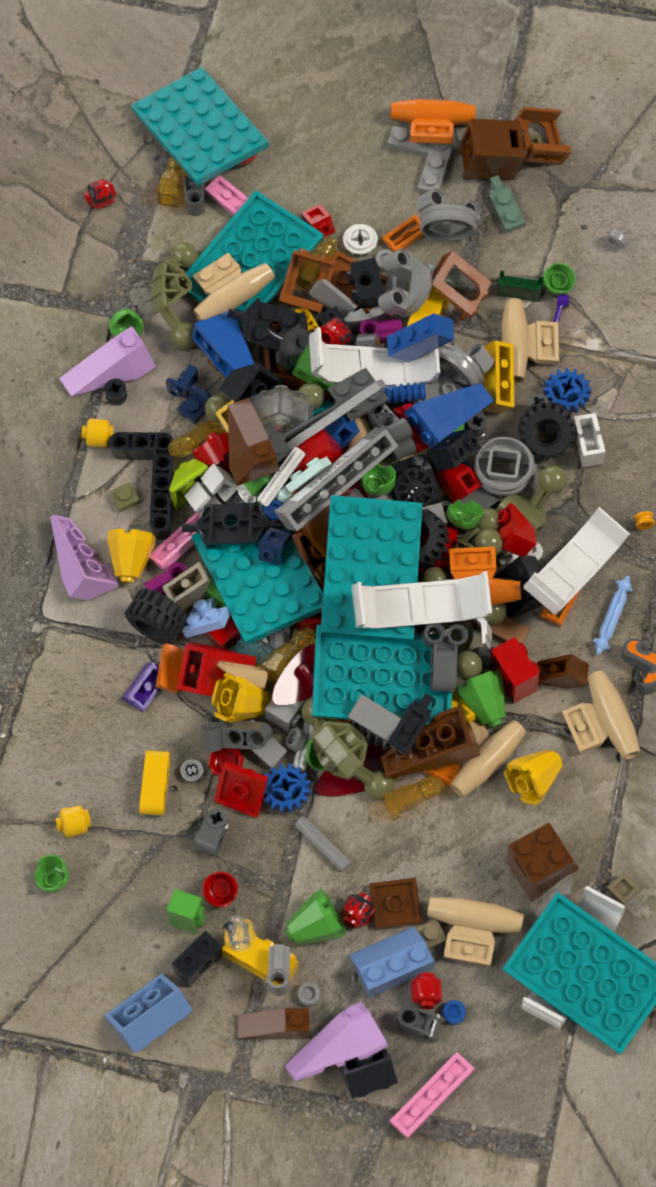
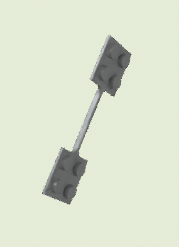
(341, 393)

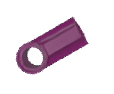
(381, 328)
(160, 580)

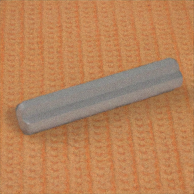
(322, 843)

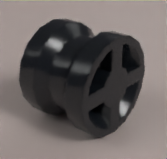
(115, 397)

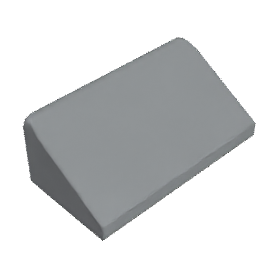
(331, 297)
(374, 718)

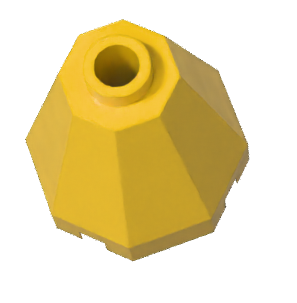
(130, 552)
(238, 699)
(533, 775)

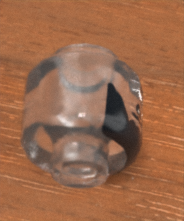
(238, 933)

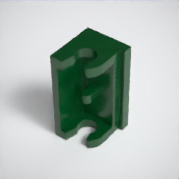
(519, 287)

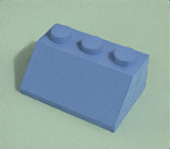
(392, 961)
(149, 1013)

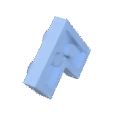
(205, 618)

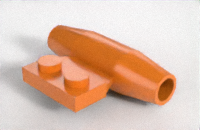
(432, 119)
(474, 561)

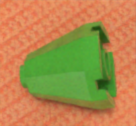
(485, 697)
(315, 921)

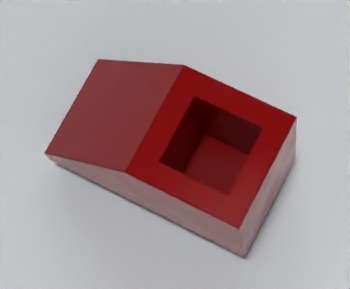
(457, 481)
(516, 531)

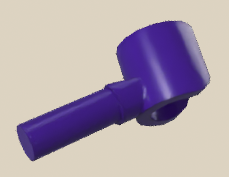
(562, 301)

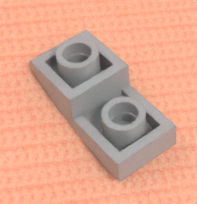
(355, 318)
(270, 752)

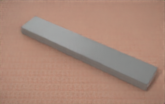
(337, 413)

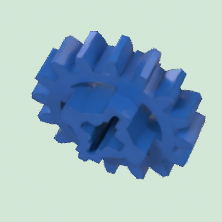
(575, 396)
(296, 786)

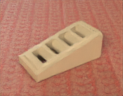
(251, 673)

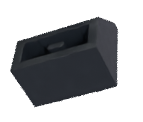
(521, 570)

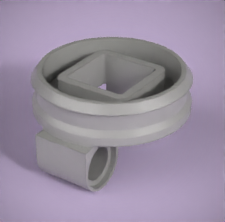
(436, 214)
(402, 269)
(467, 367)
(500, 483)

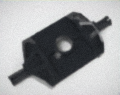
(260, 316)
(289, 345)
(249, 528)

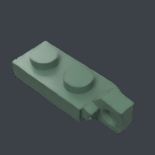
(505, 206)

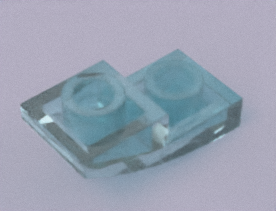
(259, 649)

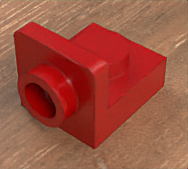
(319, 219)

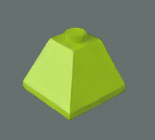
(184, 479)

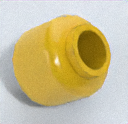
(97, 433)
(73, 821)

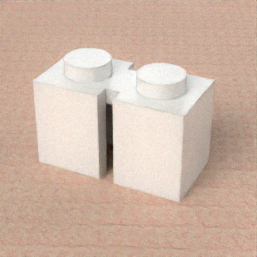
(586, 435)
(213, 481)

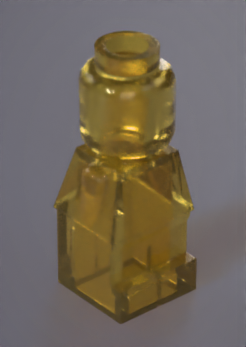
(170, 184)
(310, 270)
(196, 437)
(282, 655)
(410, 796)

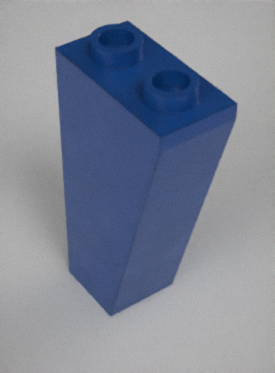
(222, 343)
(445, 413)

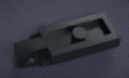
(411, 725)

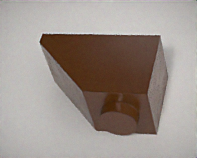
(563, 672)

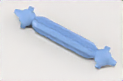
(612, 615)

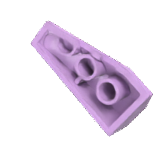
(119, 358)
(78, 563)
(345, 1037)

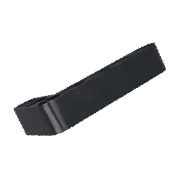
(160, 476)

